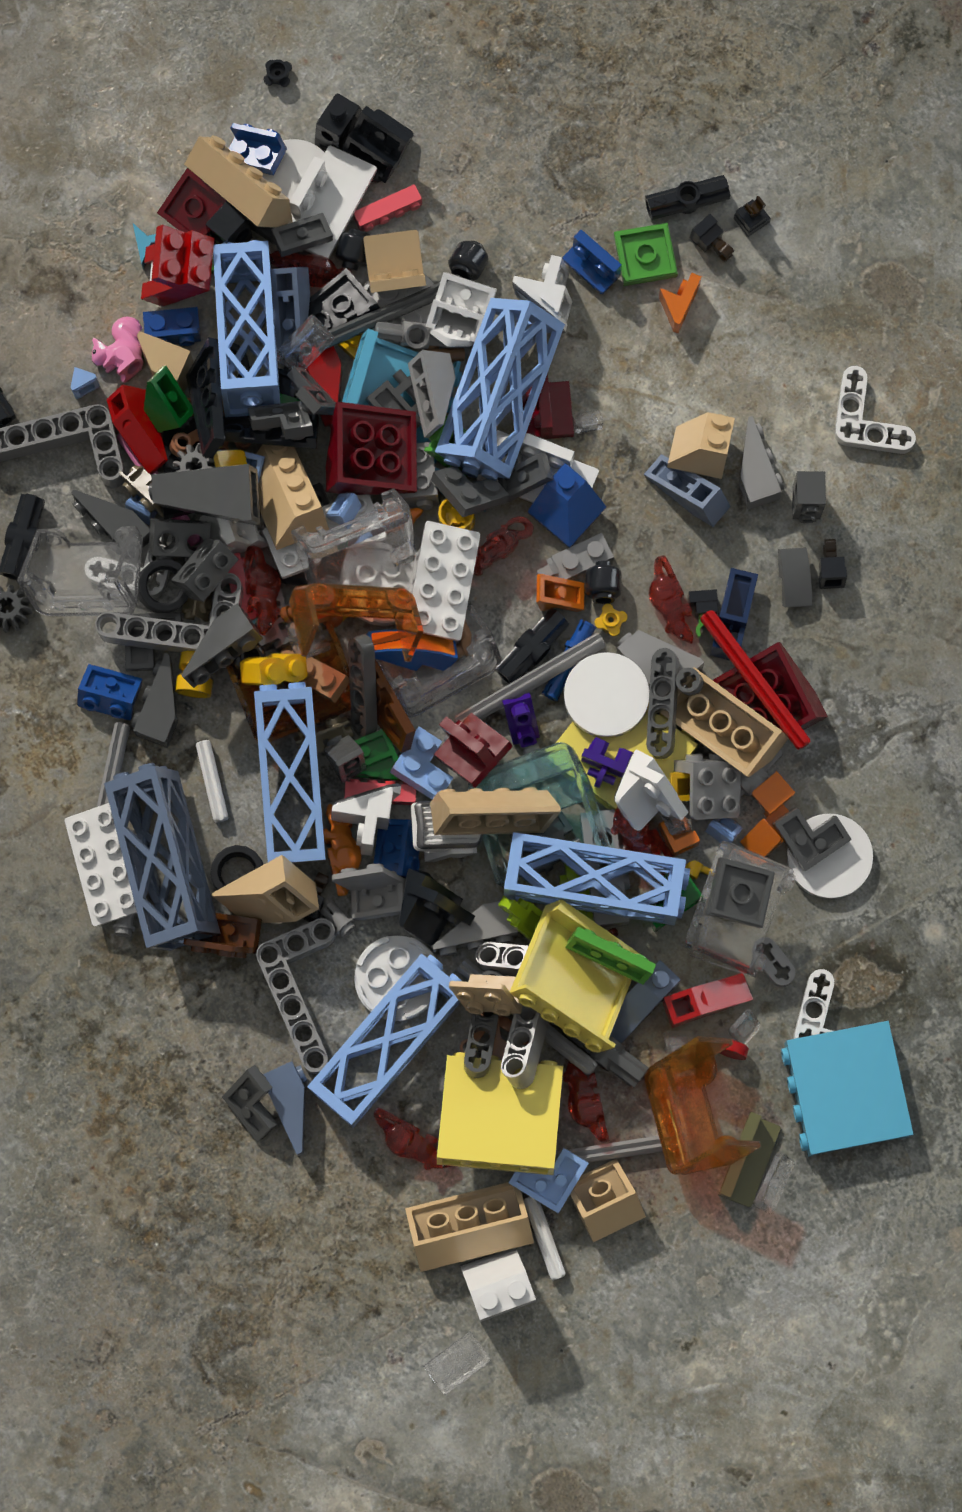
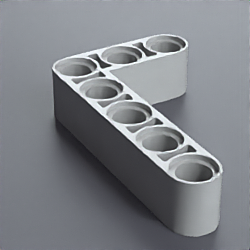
(60, 437)
(154, 626)
(291, 992)
(521, 1030)

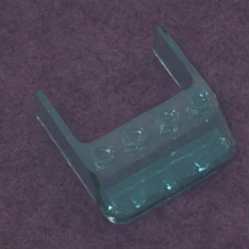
(550, 769)

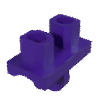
(521, 720)
(595, 757)

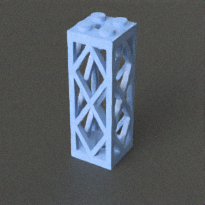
(245, 264)
(522, 327)
(283, 699)
(637, 908)
(436, 982)

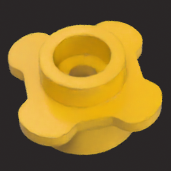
(612, 628)

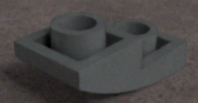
(795, 576)

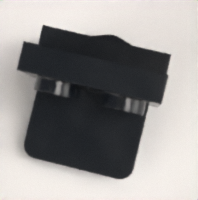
(378, 141)
(429, 907)

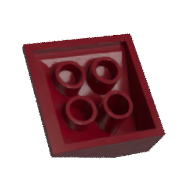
(371, 450)
(785, 680)

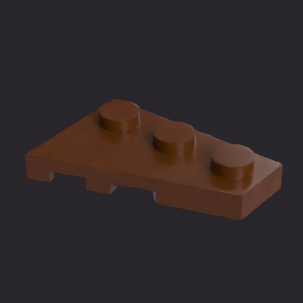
(391, 714)

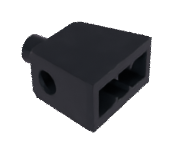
(337, 121)

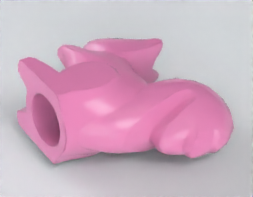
(124, 352)

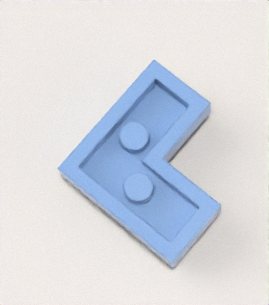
(415, 766)
(556, 1188)

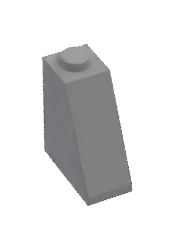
(640, 650)

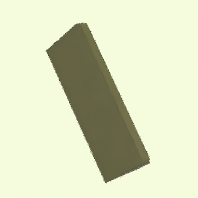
(746, 1174)

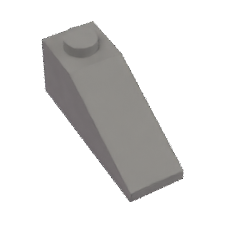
(432, 385)

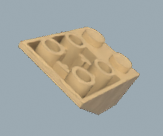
(271, 893)

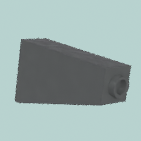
(213, 492)

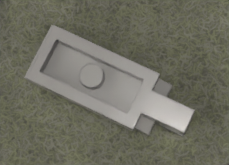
(578, 558)

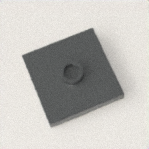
(740, 892)

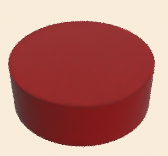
(736, 1051)

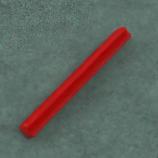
(755, 680)

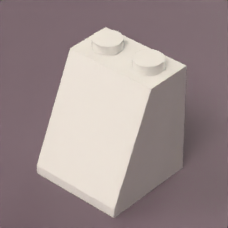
(498, 1284)

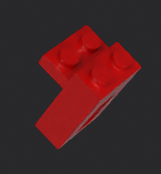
(178, 266)

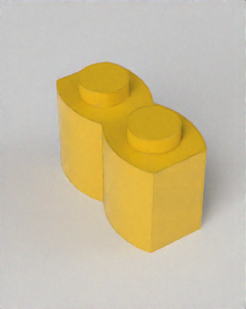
(273, 669)

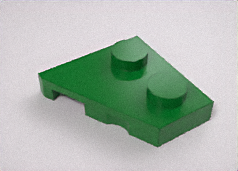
(378, 756)

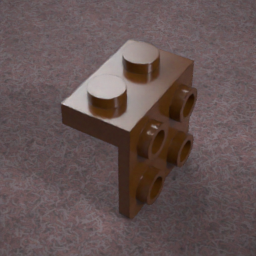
(237, 937)

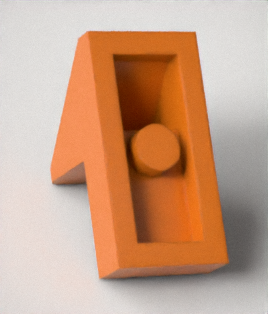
(677, 305)
(559, 593)
(764, 837)

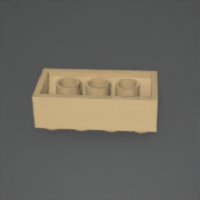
(239, 182)
(287, 495)
(728, 726)
(493, 811)
(469, 1226)

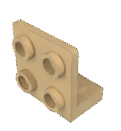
(394, 261)
(487, 994)

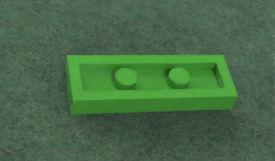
(610, 955)

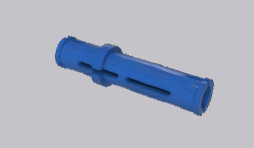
(555, 685)

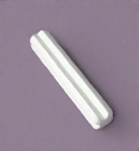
(212, 781)
(544, 1238)

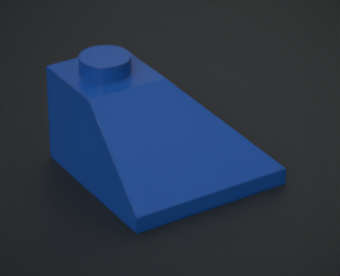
(567, 506)

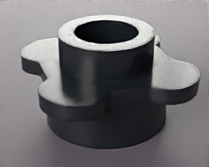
(274, 66)

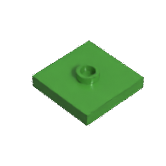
(645, 254)

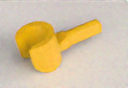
(695, 869)

